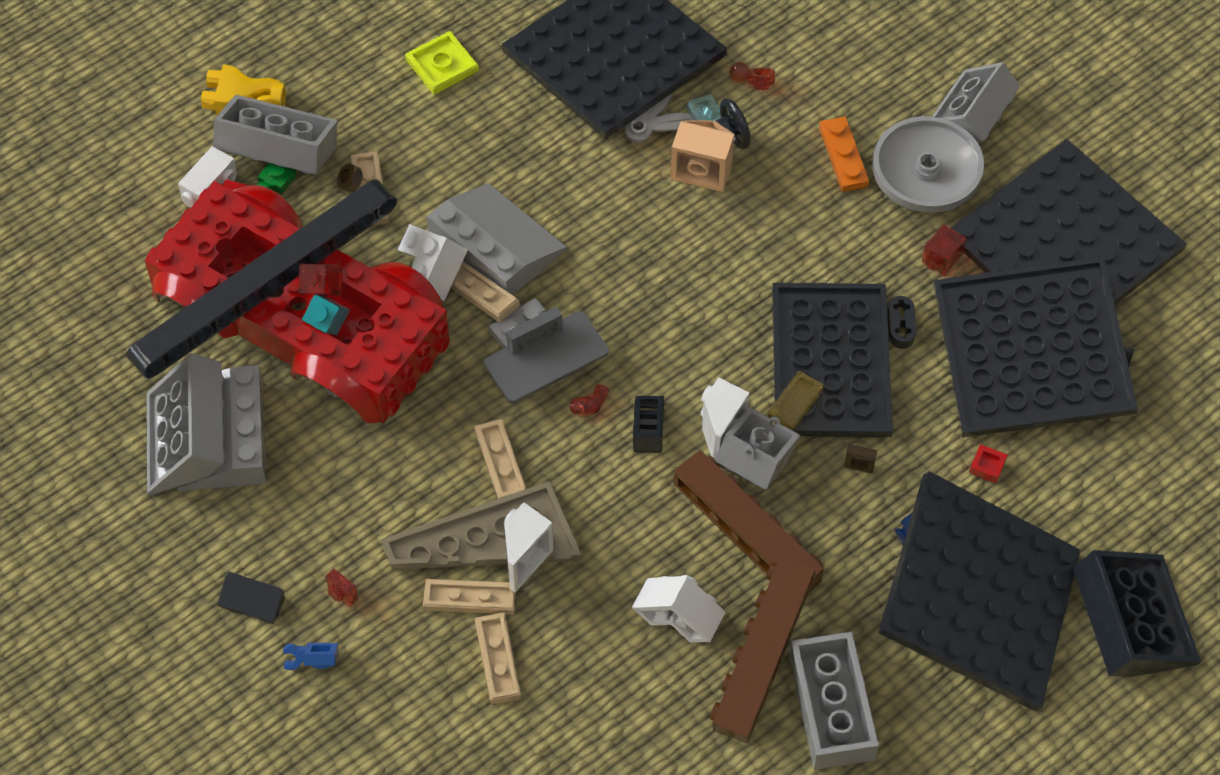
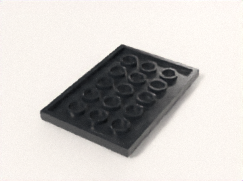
(841, 341)

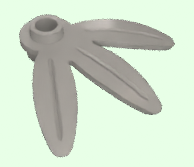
(650, 122)

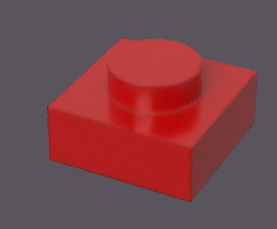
(988, 463)

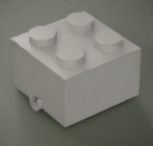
(757, 448)

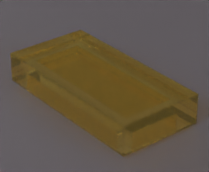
(796, 400)

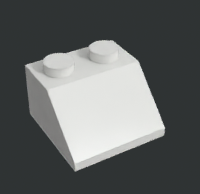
(721, 410)
(527, 543)

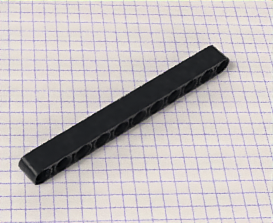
(260, 279)

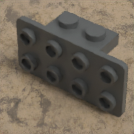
(544, 353)

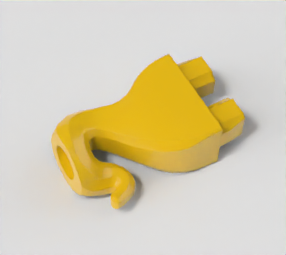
(233, 81)

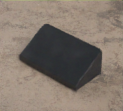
(251, 597)

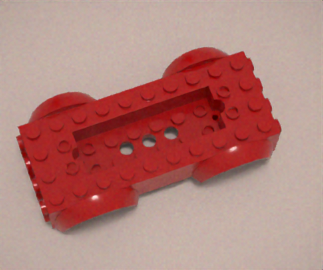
(393, 316)

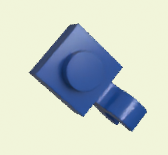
(314, 654)

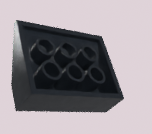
(1135, 613)

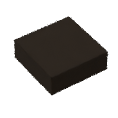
(860, 458)

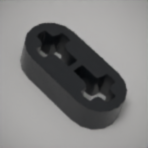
(896, 322)

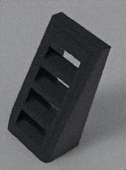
(648, 440)

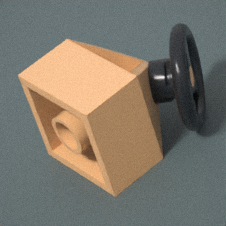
(705, 147)

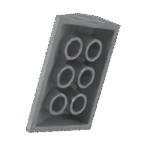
(498, 236)
(185, 424)
(243, 432)

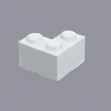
(434, 257)
(681, 604)

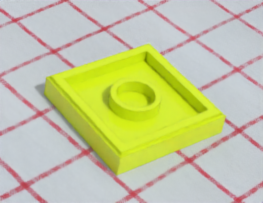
(442, 62)

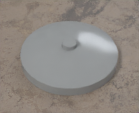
(928, 164)

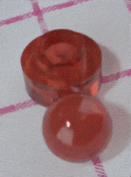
(758, 77)

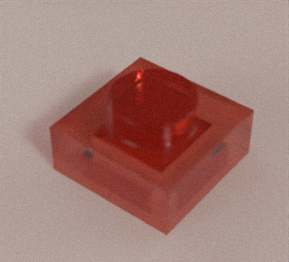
(341, 588)

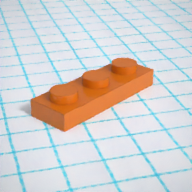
(843, 154)

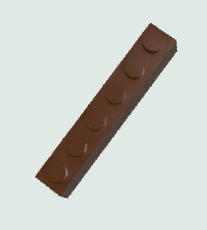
(740, 515)
(763, 649)

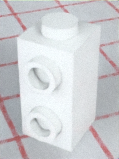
(211, 167)

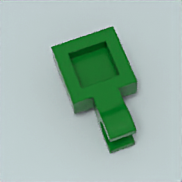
(276, 177)

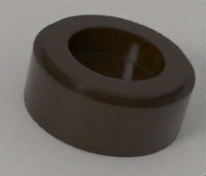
(349, 178)

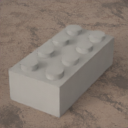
(275, 134)
(833, 700)

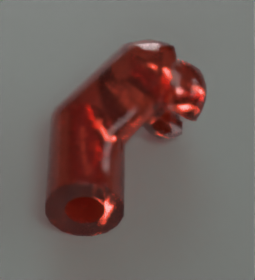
(589, 404)

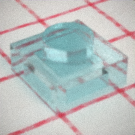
(704, 108)

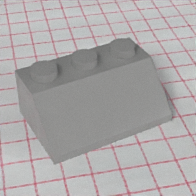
(979, 99)

